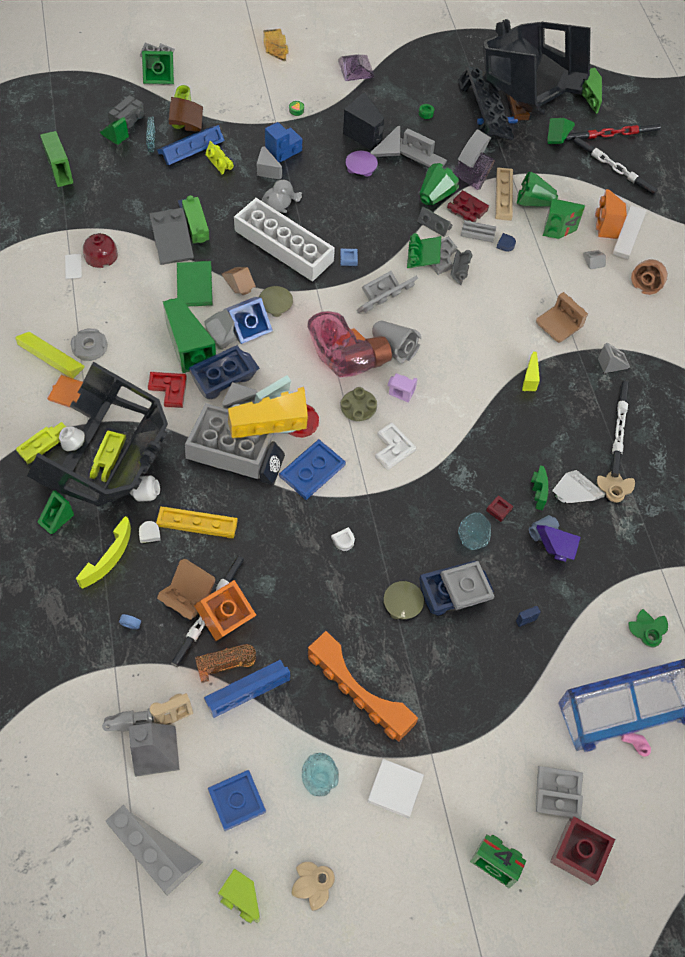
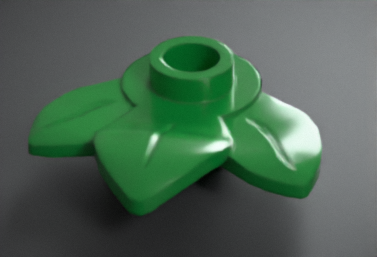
(647, 626)

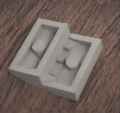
(559, 792)

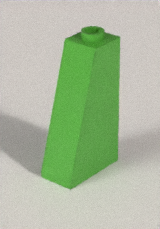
(57, 158)

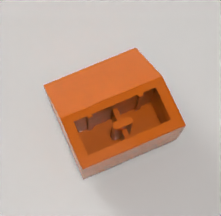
(610, 215)

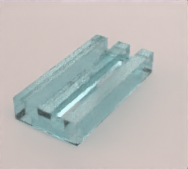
(150, 136)

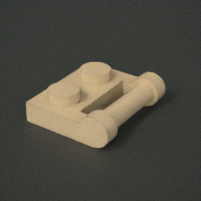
(177, 707)

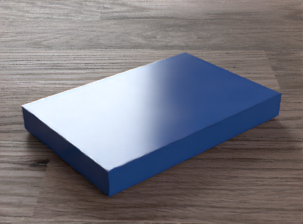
(312, 469)

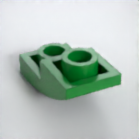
(541, 487)

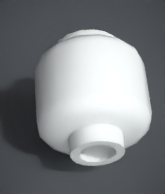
(147, 490)

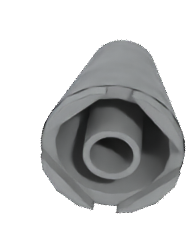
(401, 339)

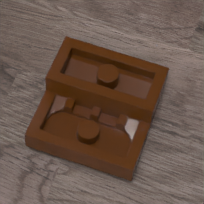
(186, 113)

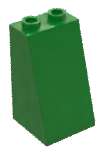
(187, 334)

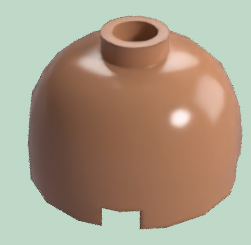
(649, 276)

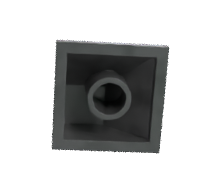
(153, 748)

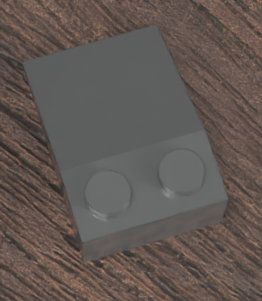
(171, 236)

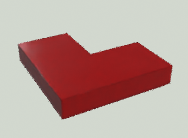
(173, 385)

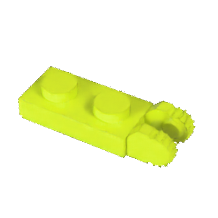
(107, 454)

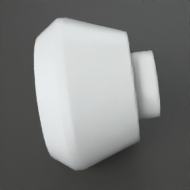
(71, 438)

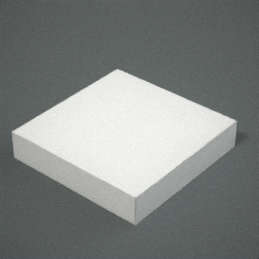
(395, 788)

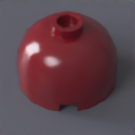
(100, 250)

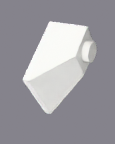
(576, 488)

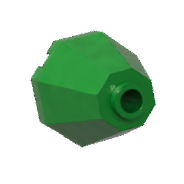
(438, 184)
(535, 191)

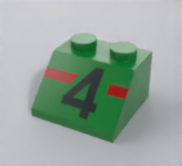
(562, 218)
(499, 861)

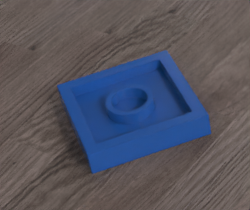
(236, 800)

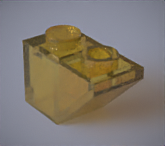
(275, 43)

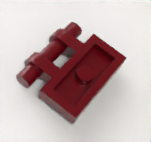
(468, 206)

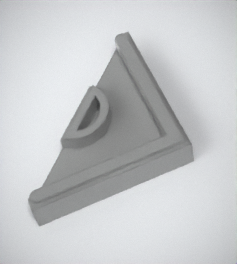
(390, 145)

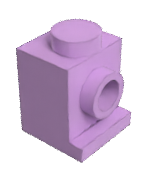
(402, 387)

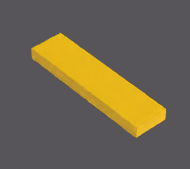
(197, 522)

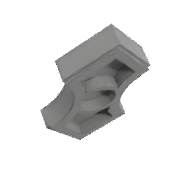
(447, 249)

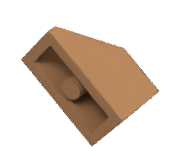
(239, 280)

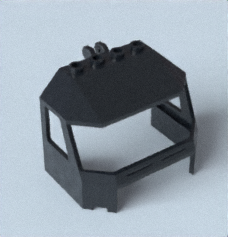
(517, 53)
(97, 395)

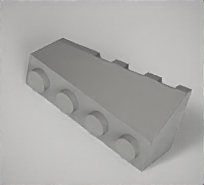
(157, 854)

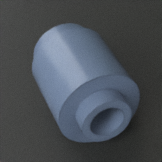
(548, 521)

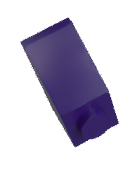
(558, 542)

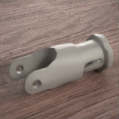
(123, 720)

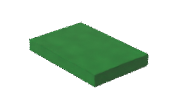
(195, 283)

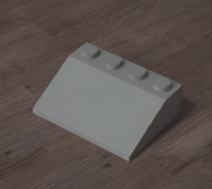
(213, 445)

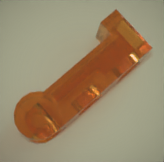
(224, 660)

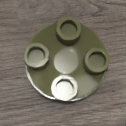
(276, 300)
(358, 404)
(403, 600)

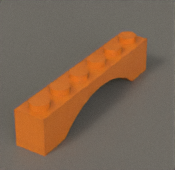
(391, 715)

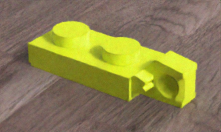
(40, 442)

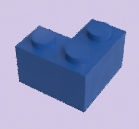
(282, 142)

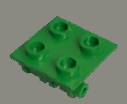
(423, 251)

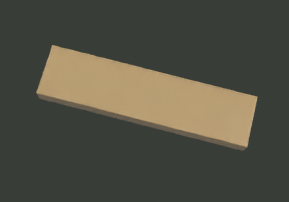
(504, 194)

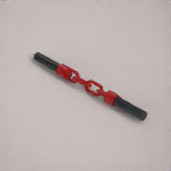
(632, 130)

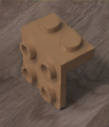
(563, 318)
(187, 589)

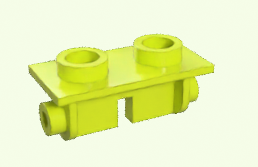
(218, 158)

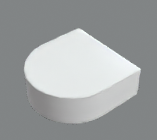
(149, 532)
(343, 540)

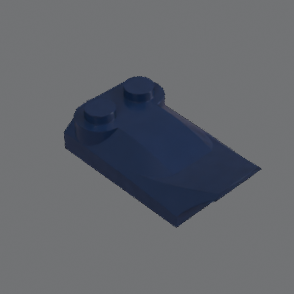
(221, 370)
(435, 591)

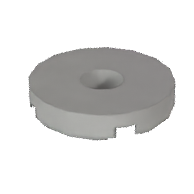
(92, 352)

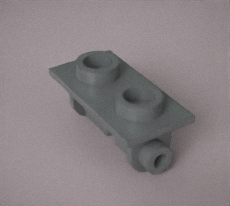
(434, 221)
(461, 265)

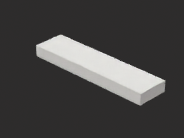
(629, 232)

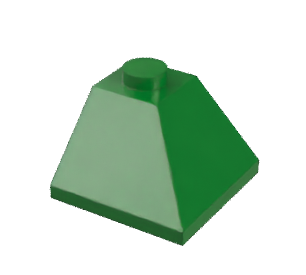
(158, 67)

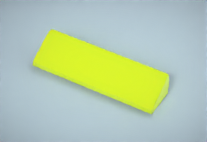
(49, 354)

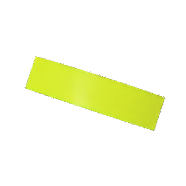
(92, 573)

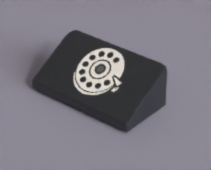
(272, 464)

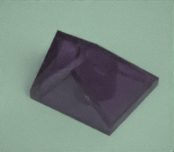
(355, 67)

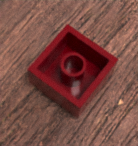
(582, 851)

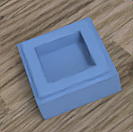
(348, 257)

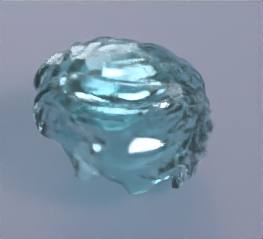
(475, 531)
(320, 774)

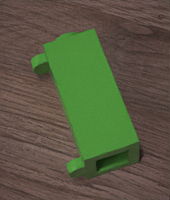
(195, 219)

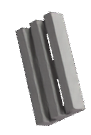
(478, 231)

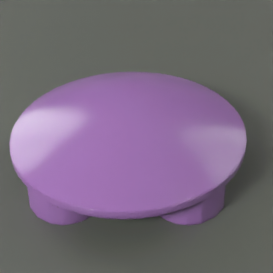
(361, 163)

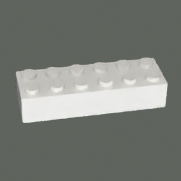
(284, 239)

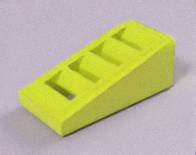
(532, 374)

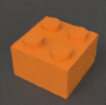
(225, 610)

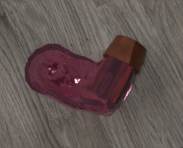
(340, 348)

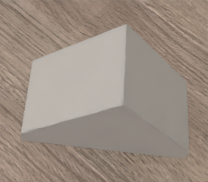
(268, 166)
(612, 359)
(238, 395)

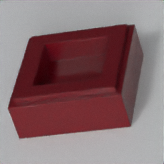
(499, 508)

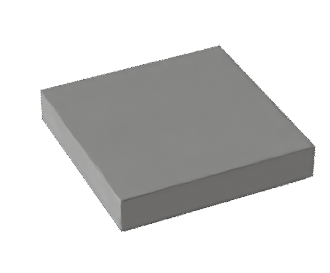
(467, 585)

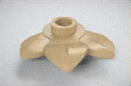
(615, 485)
(310, 886)

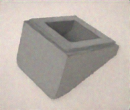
(595, 259)

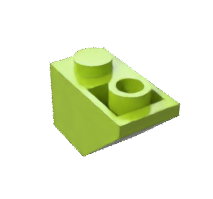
(240, 893)

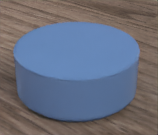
(129, 621)

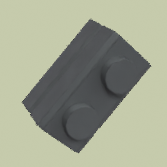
(128, 108)

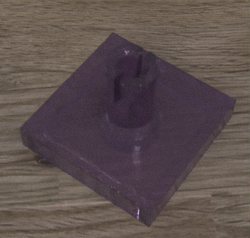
(478, 173)

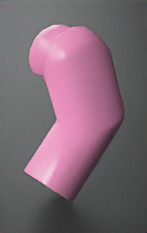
(639, 743)

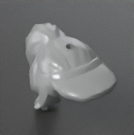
(280, 196)

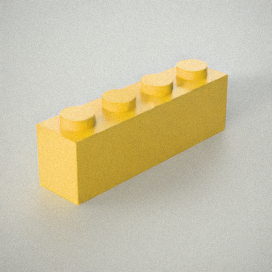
(269, 415)

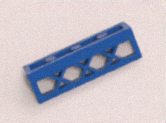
(191, 144)
(247, 688)

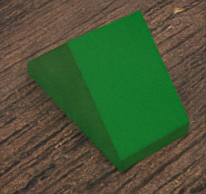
(559, 130)
(116, 131)
(55, 513)

